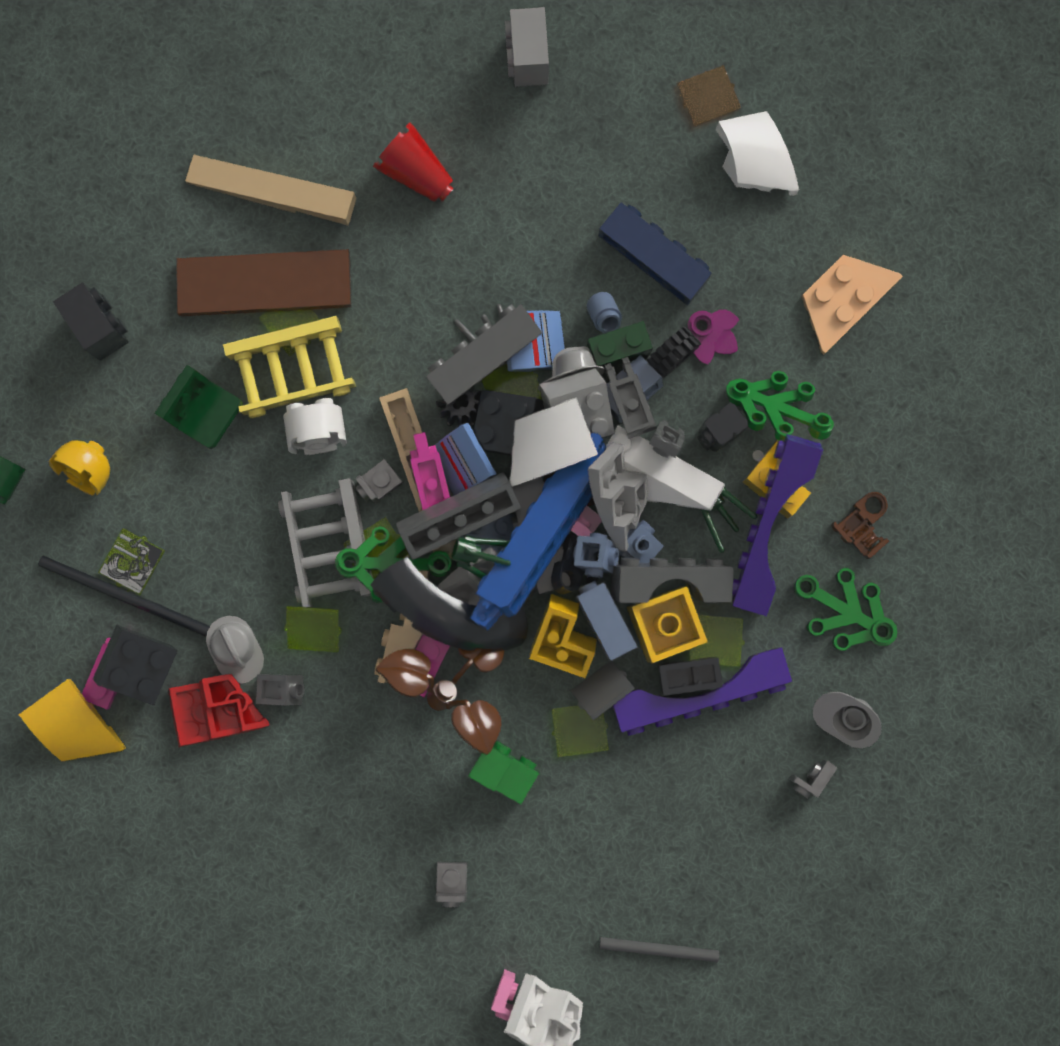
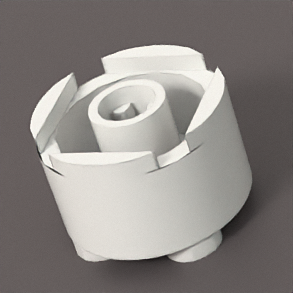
(314, 427)

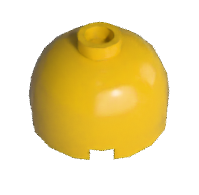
(83, 465)

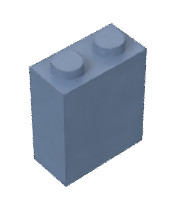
(605, 620)

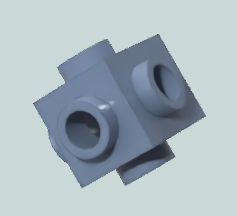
(642, 543)
(587, 551)

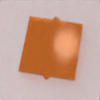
(708, 95)

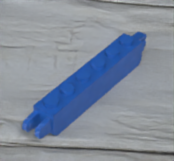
(535, 541)

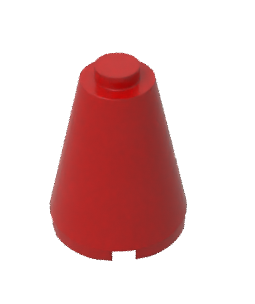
(415, 165)

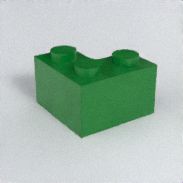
(505, 773)

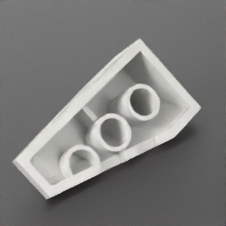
(668, 478)

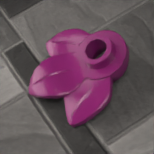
(717, 336)

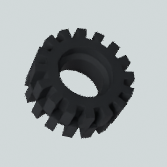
(673, 351)

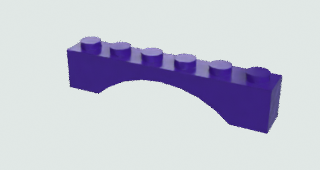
(794, 468)
(758, 673)

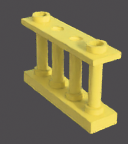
(270, 345)

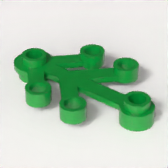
(744, 394)
(385, 560)
(850, 612)

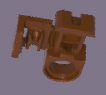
(859, 528)

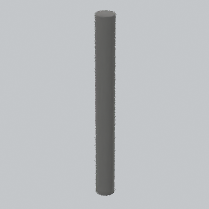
(659, 949)

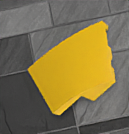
(70, 725)

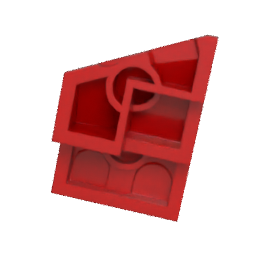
(214, 711)

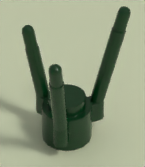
(718, 506)
(466, 552)

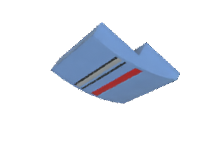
(543, 349)
(463, 459)

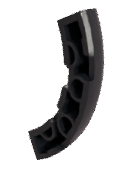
(442, 615)

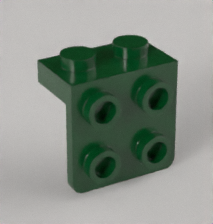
(199, 407)

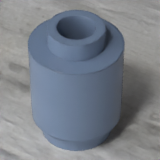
(604, 312)

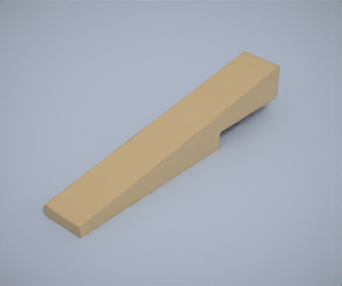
(272, 189)
(403, 425)

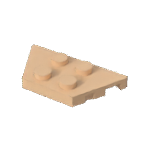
(845, 297)

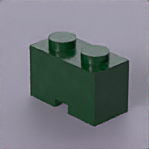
(620, 343)

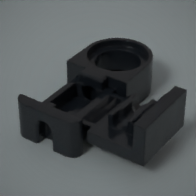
(574, 573)

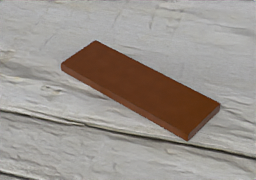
(263, 282)

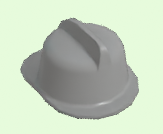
(572, 361)
(235, 648)
(847, 719)

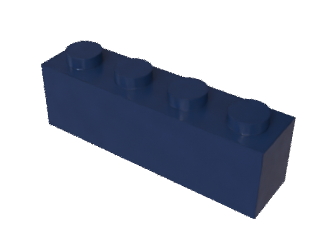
(654, 253)

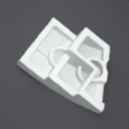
(757, 154)
(549, 442)
(544, 1015)

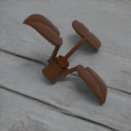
(475, 722)

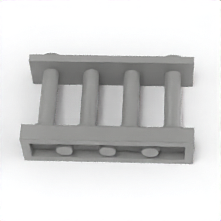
(350, 524)

